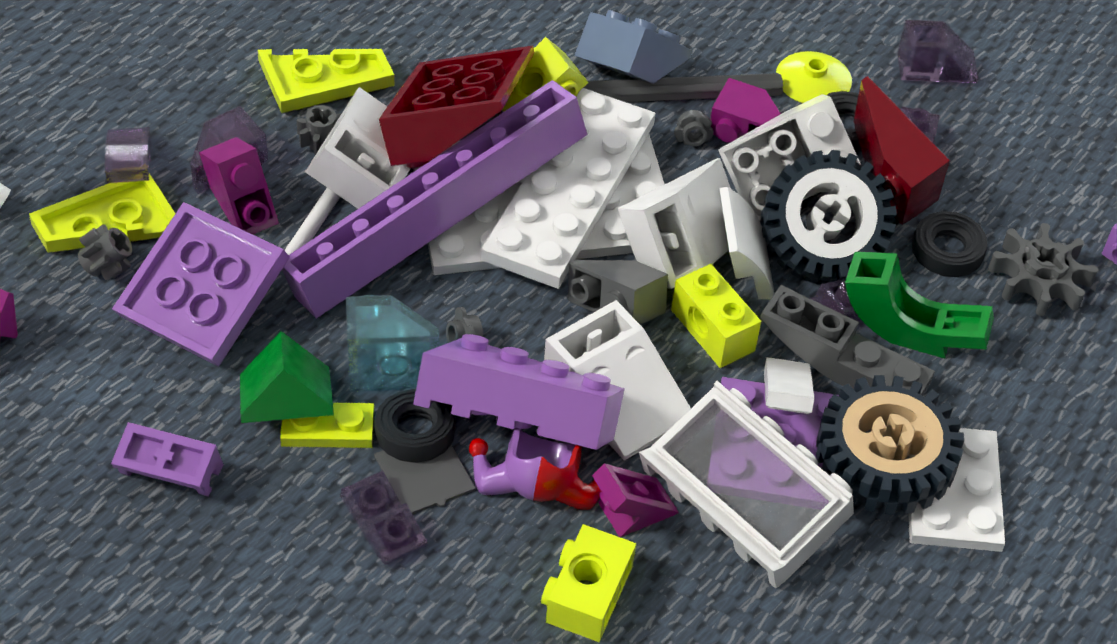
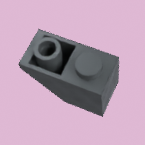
(631, 283)

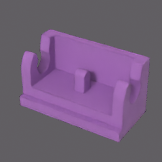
(167, 457)

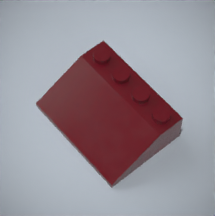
(448, 101)

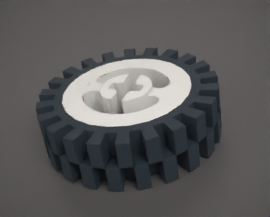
(849, 187)

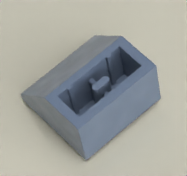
(630, 47)

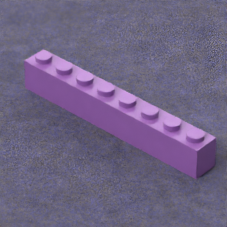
(434, 198)

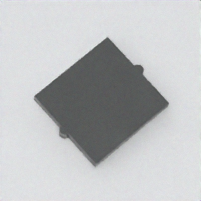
(428, 481)

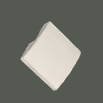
(746, 242)

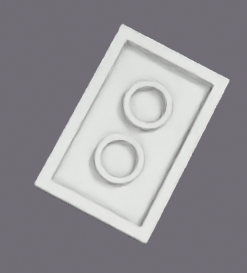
(972, 507)

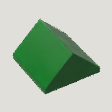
(285, 384)

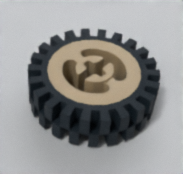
(877, 460)

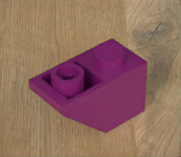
(740, 110)
(239, 185)

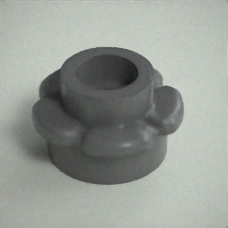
(691, 121)

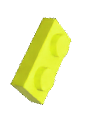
(348, 428)

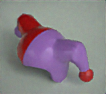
(535, 470)

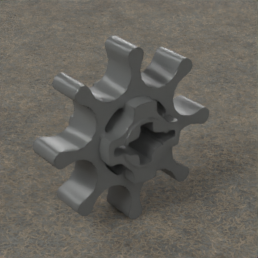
(1043, 269)

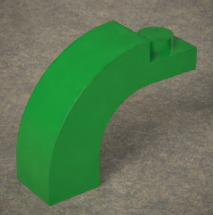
(907, 318)

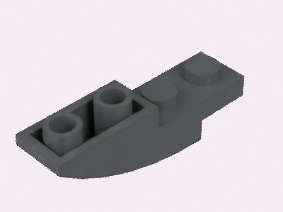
(832, 345)

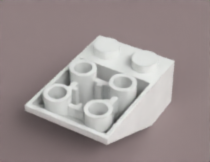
(764, 152)
(354, 154)
(679, 223)
(620, 349)

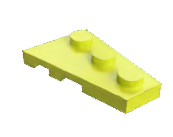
(316, 79)
(132, 207)

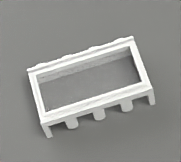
(750, 482)

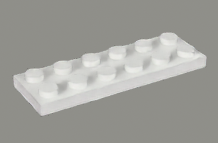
(568, 194)

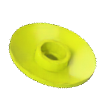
(813, 74)

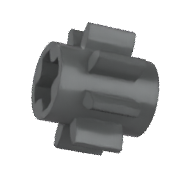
(316, 126)
(105, 252)

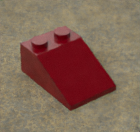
(899, 152)

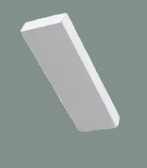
(788, 385)

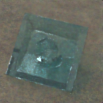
(386, 343)

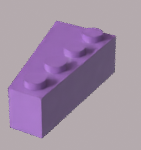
(520, 391)

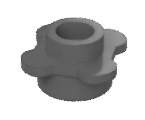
(463, 325)

